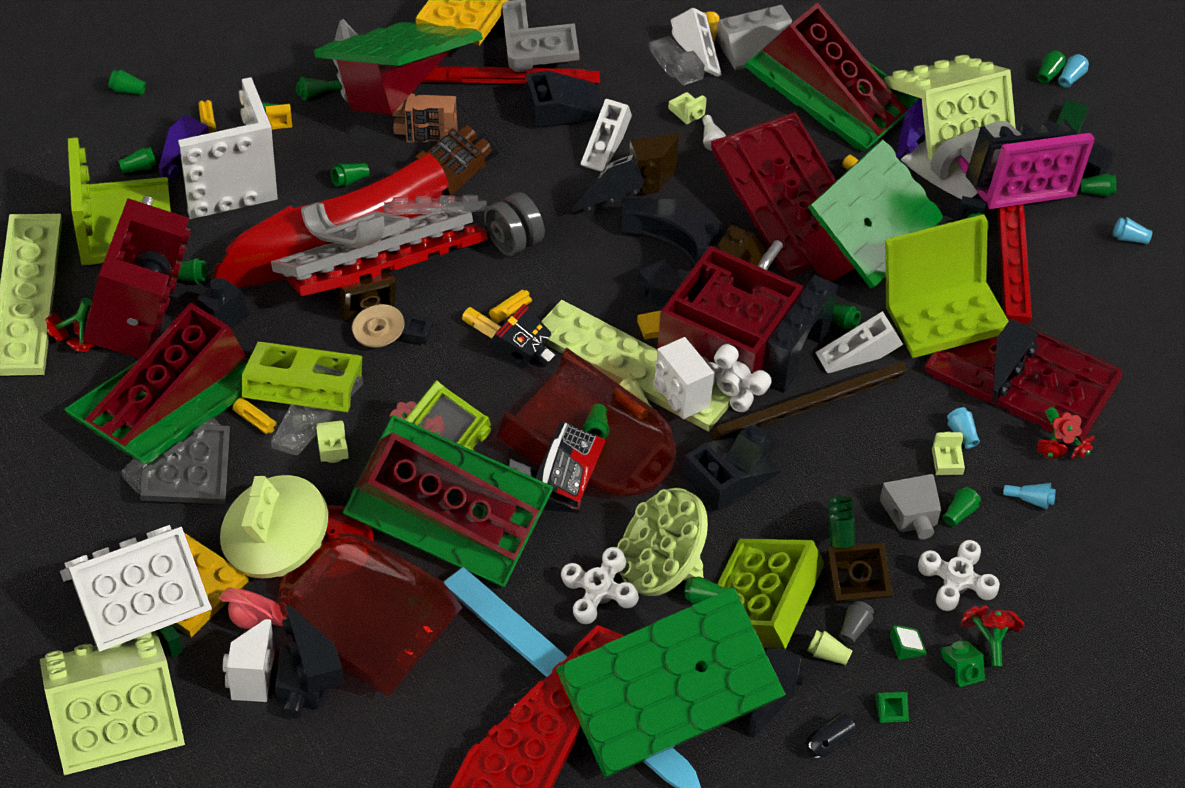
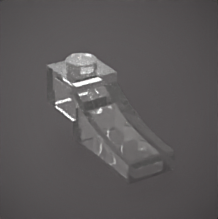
(677, 61)

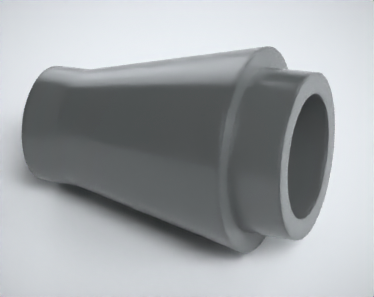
(856, 620)

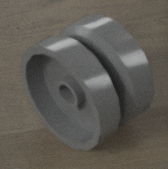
(514, 223)

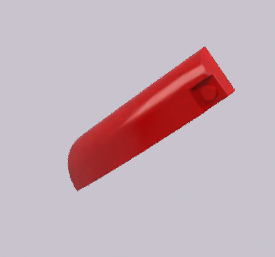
(285, 232)

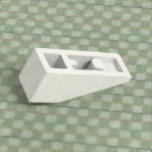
(693, 33)
(606, 135)
(863, 344)

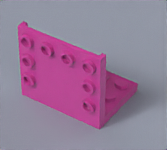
(1036, 170)

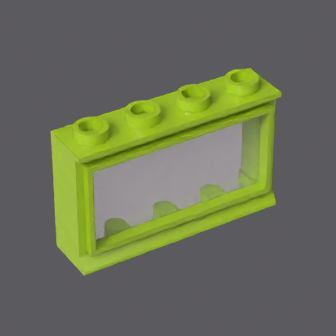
(450, 417)

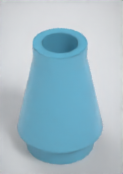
(1074, 69)
(1131, 231)
(962, 421)

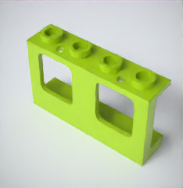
(291, 378)

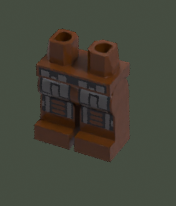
(459, 156)

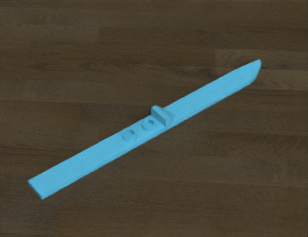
(545, 656)

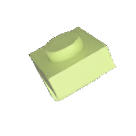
(688, 107)
(332, 441)
(948, 453)

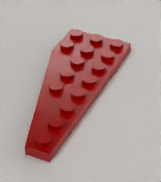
(392, 260)
(534, 737)

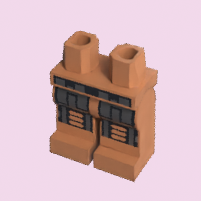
(426, 117)

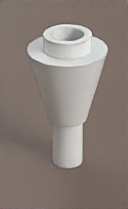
(711, 132)

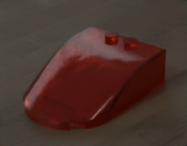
(639, 440)
(370, 606)

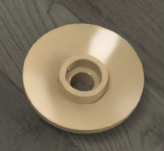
(378, 325)

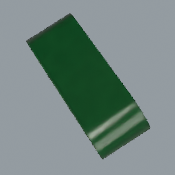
(841, 522)

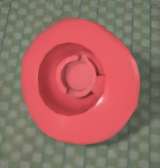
(250, 608)

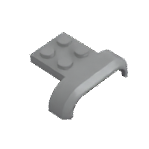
(538, 44)
(963, 146)
(356, 232)

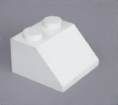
(250, 664)

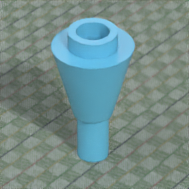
(1038, 494)

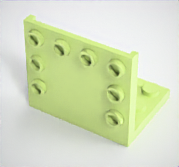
(957, 96)
(111, 702)

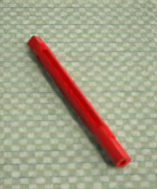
(498, 75)

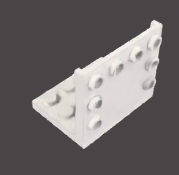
(231, 165)
(138, 587)

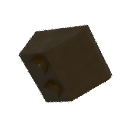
(656, 160)
(743, 245)
(365, 294)
(858, 572)

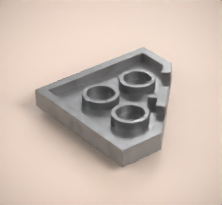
(191, 469)

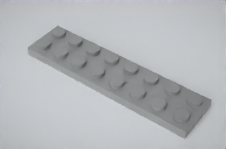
(332, 254)

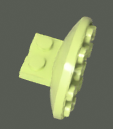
(274, 526)
(664, 542)

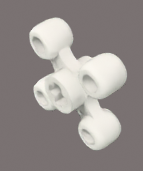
(736, 377)
(958, 575)
(599, 585)

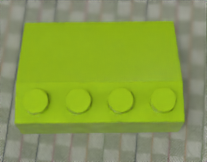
(773, 584)

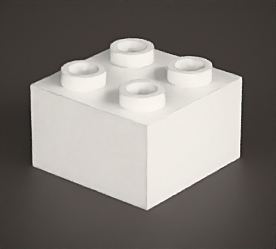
(683, 378)

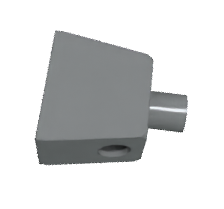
(912, 504)

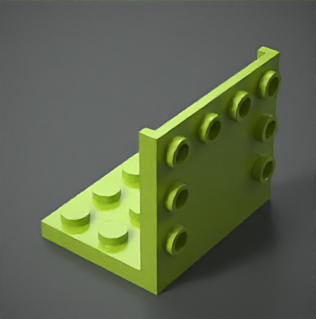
(100, 206)
(941, 288)

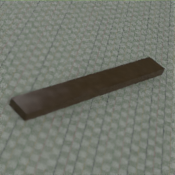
(810, 401)

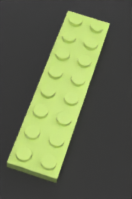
(27, 291)
(619, 357)

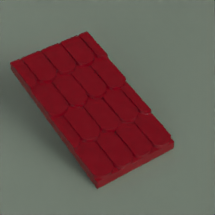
(776, 179)
(1052, 378)

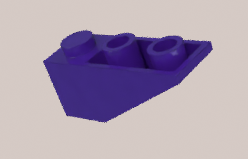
(912, 129)
(171, 160)

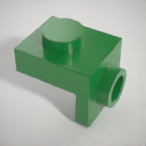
(966, 661)

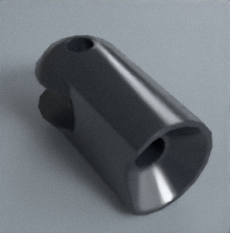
(829, 735)

